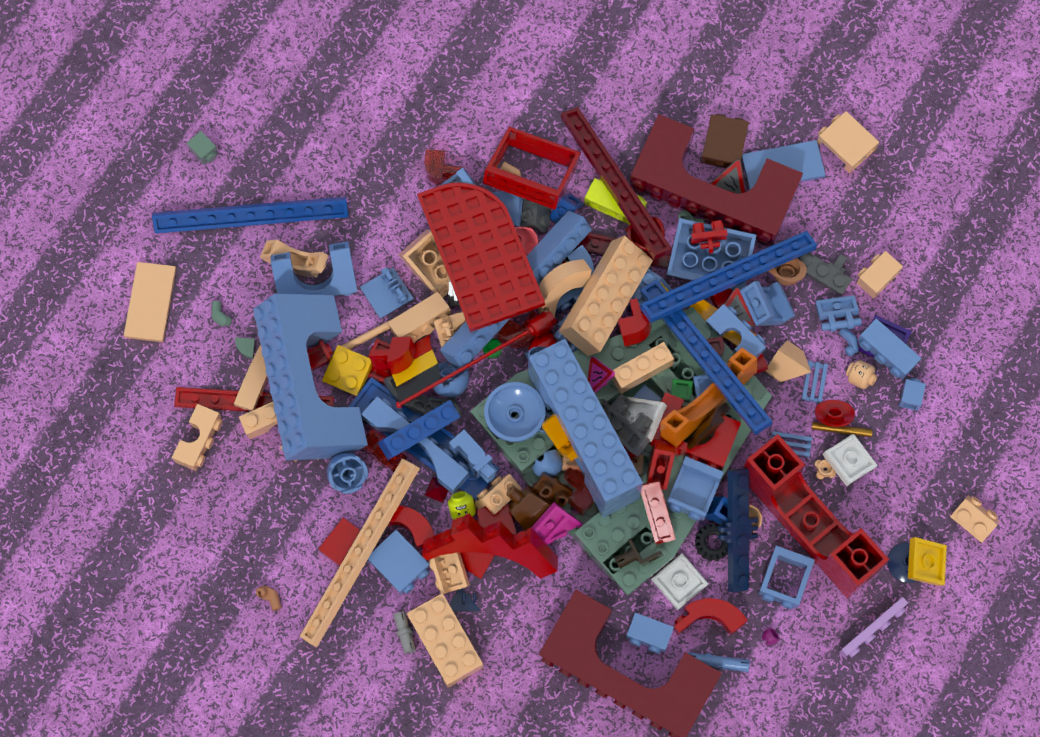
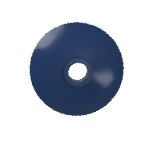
(897, 564)

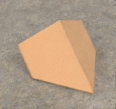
(788, 363)

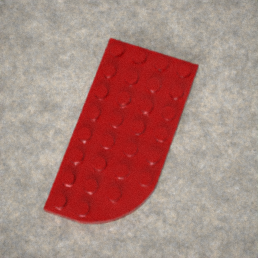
(480, 253)

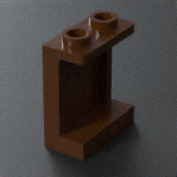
(724, 140)

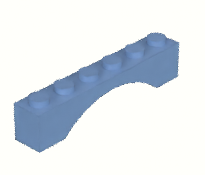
(385, 419)

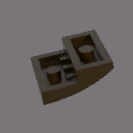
(708, 426)

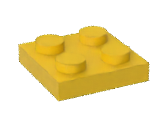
(347, 370)
(927, 561)

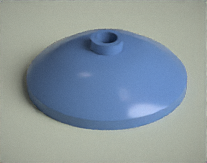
(510, 399)

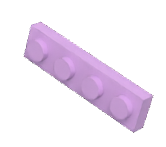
(868, 634)

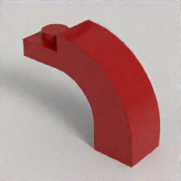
(414, 522)
(711, 608)

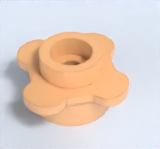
(820, 471)

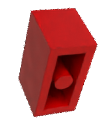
(661, 463)

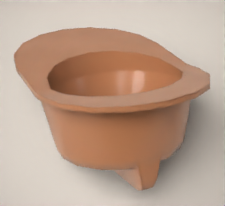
(789, 272)

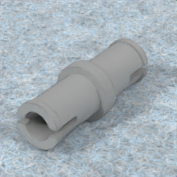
(404, 632)

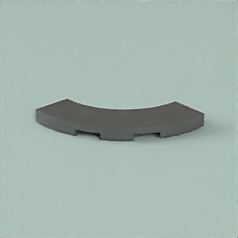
(420, 404)

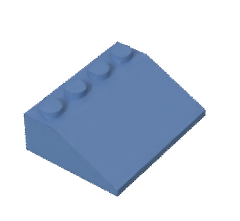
(691, 262)

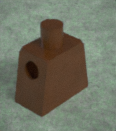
(527, 506)

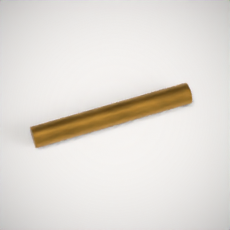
(843, 429)

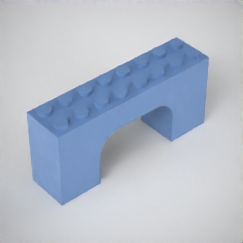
(567, 392)
(304, 421)

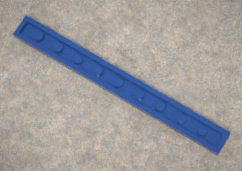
(250, 215)
(728, 276)
(712, 364)

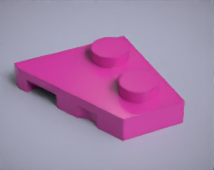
(555, 523)

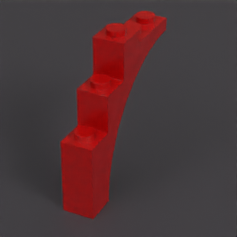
(494, 539)

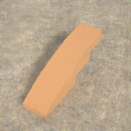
(253, 383)

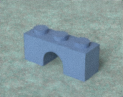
(725, 320)

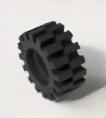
(700, 543)

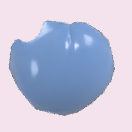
(550, 465)

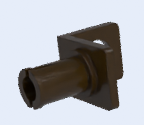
(633, 555)

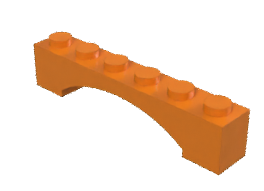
(683, 422)

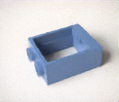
(792, 558)

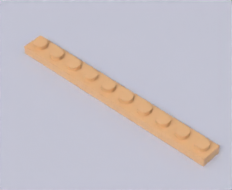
(359, 552)

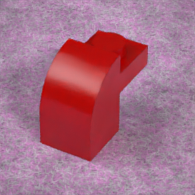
(634, 328)
(397, 358)

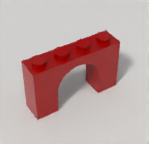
(712, 453)

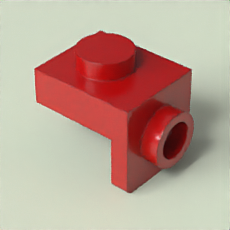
(319, 355)

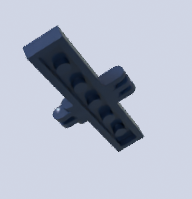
(738, 530)

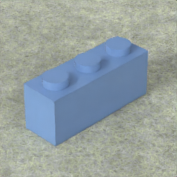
(888, 349)

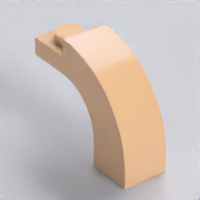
(303, 263)
(561, 280)

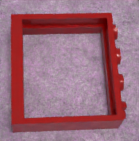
(524, 187)

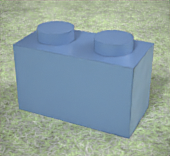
(649, 633)

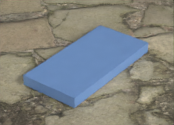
(801, 157)

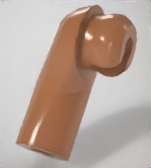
(270, 595)

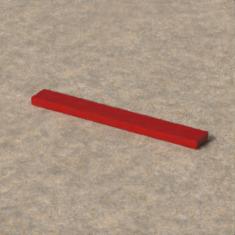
(222, 399)

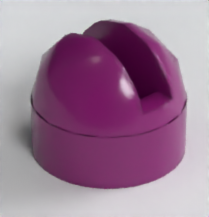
(771, 636)

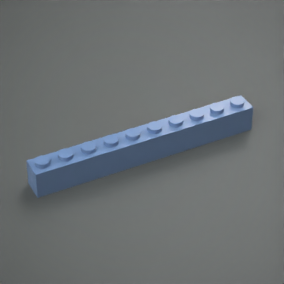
(543, 259)

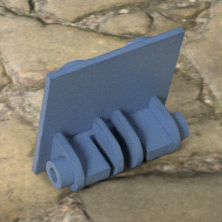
(386, 292)

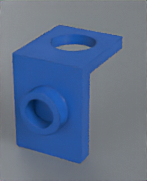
(564, 206)

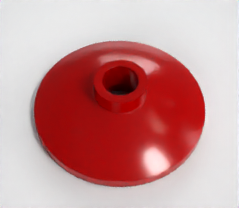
(834, 413)

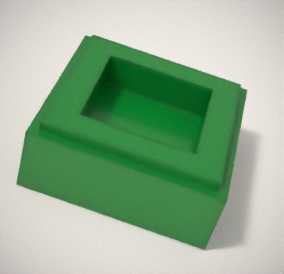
(682, 389)

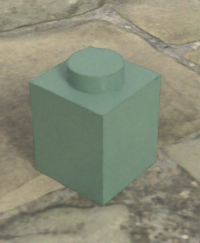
(202, 148)

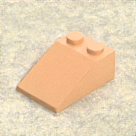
(426, 263)

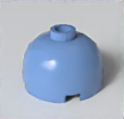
(453, 386)
(347, 472)

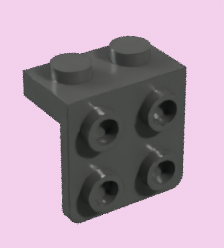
(535, 216)

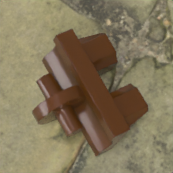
(552, 489)

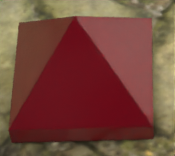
(436, 491)

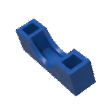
(418, 430)

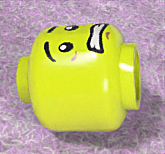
(461, 504)

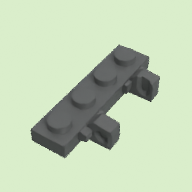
(829, 274)
(630, 434)

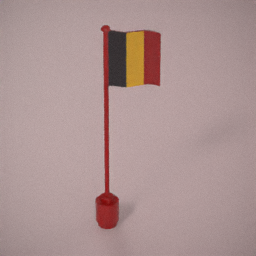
(425, 371)

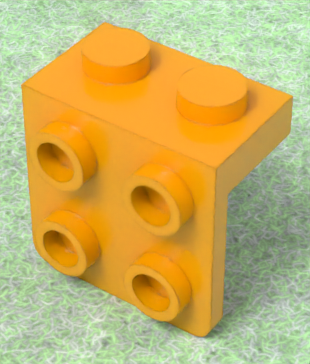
(558, 437)

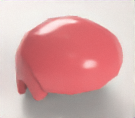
(527, 238)

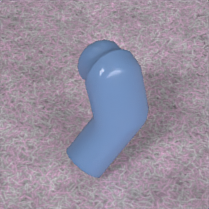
(851, 340)

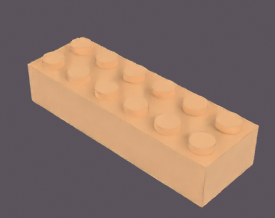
(605, 296)

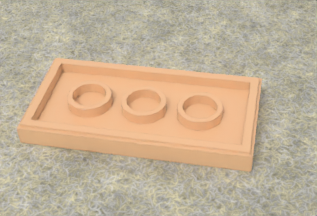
(150, 302)

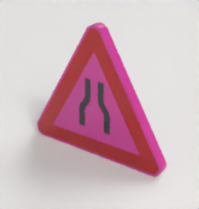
(598, 374)

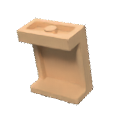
(848, 140)

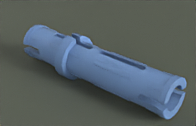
(722, 662)

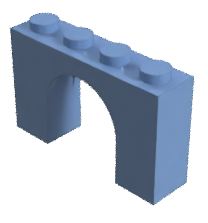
(340, 282)

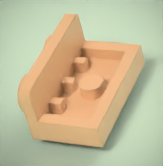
(495, 496)
(975, 518)
(449, 572)

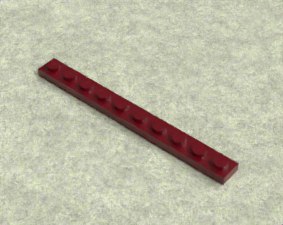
(616, 183)

